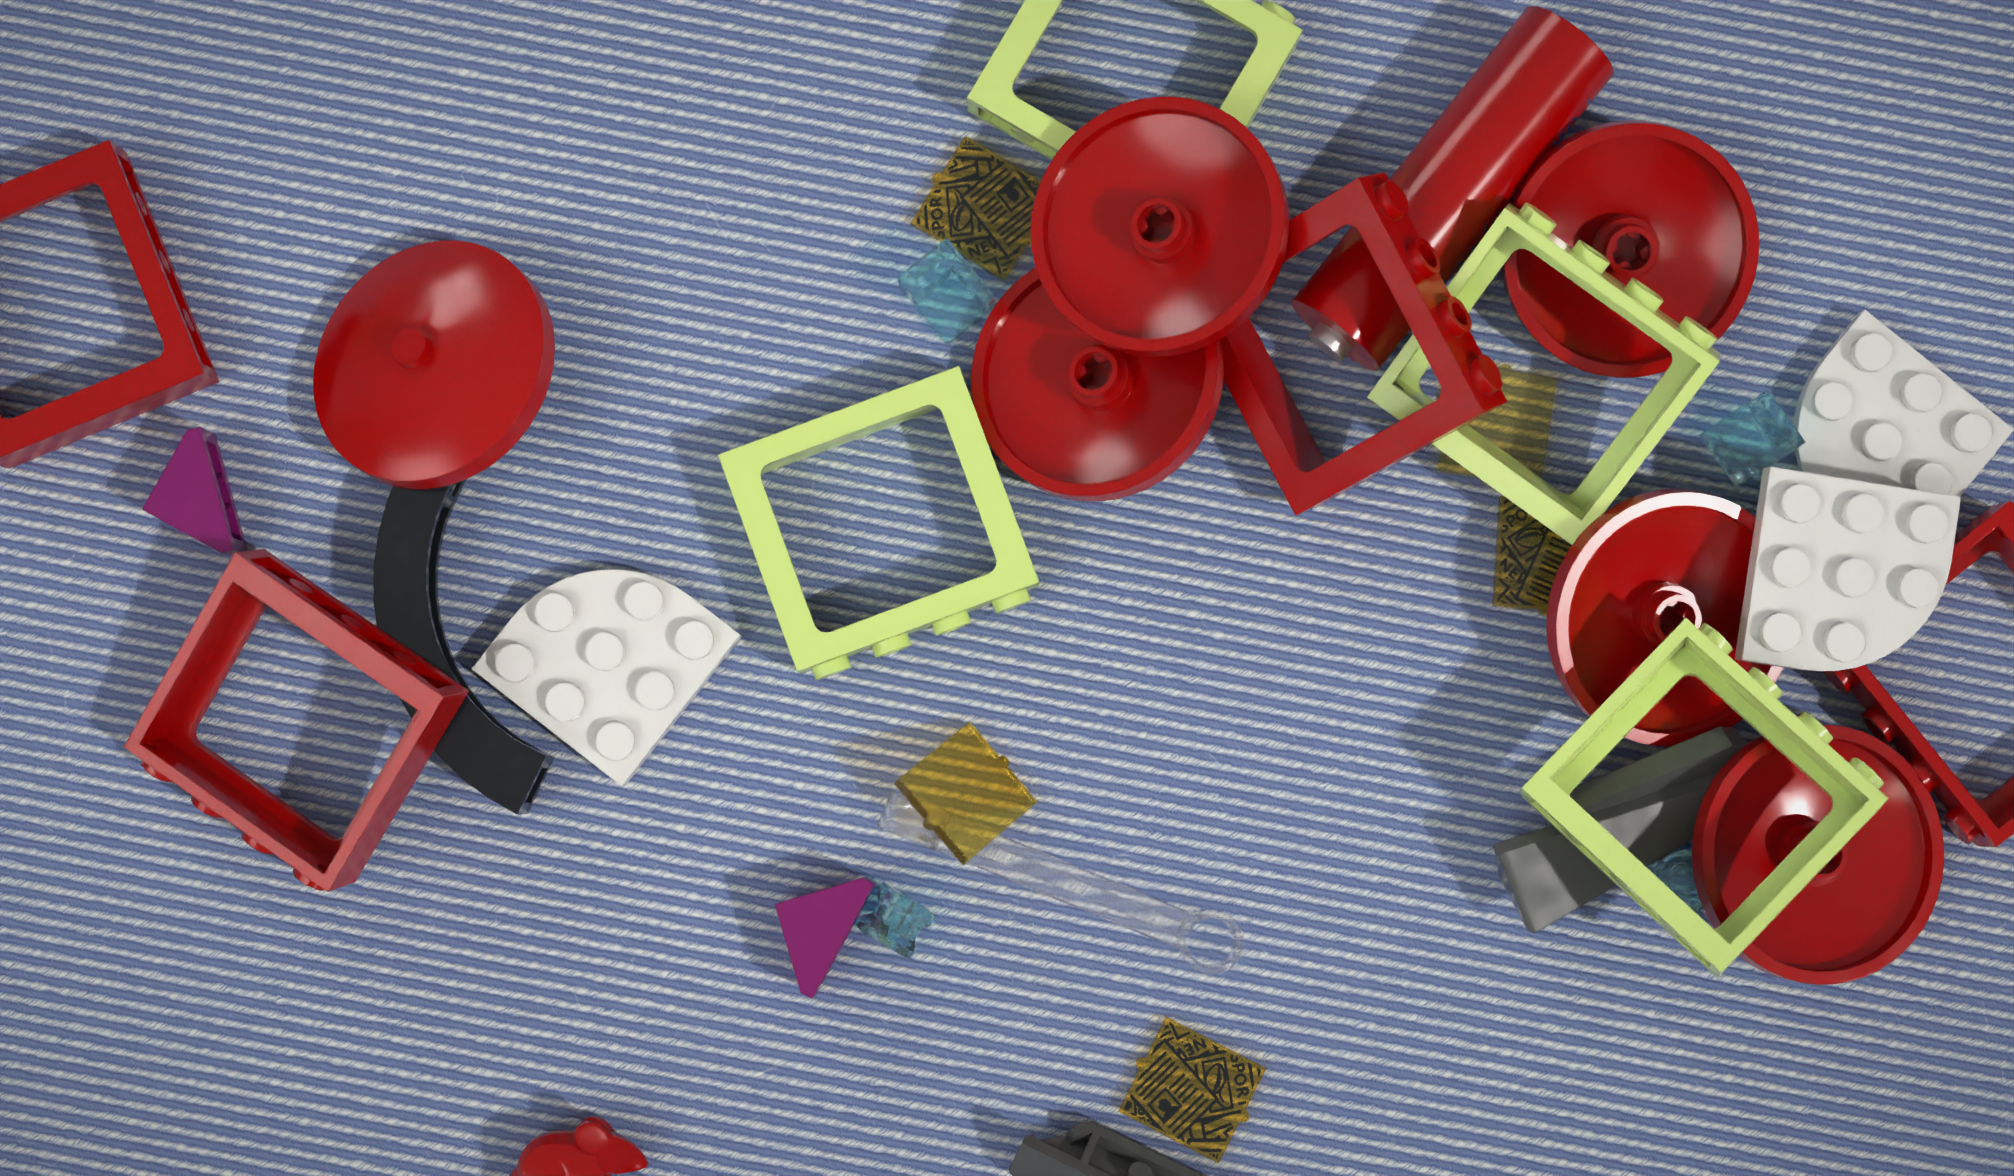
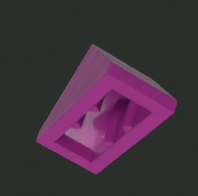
(197, 494)
(818, 926)

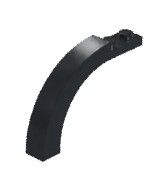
(409, 611)

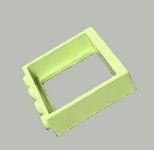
(999, 106)
(1687, 342)
(886, 632)
(1754, 697)

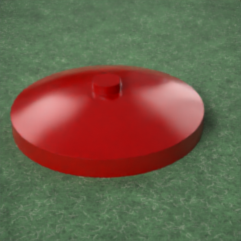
(1661, 215)
(1160, 226)
(434, 365)
(1079, 412)
(1629, 589)
(1866, 898)

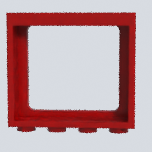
(1437, 319)
(184, 362)
(172, 753)
(1972, 820)

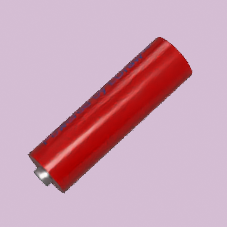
(1460, 177)

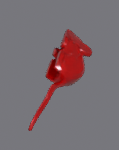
(585, 1151)

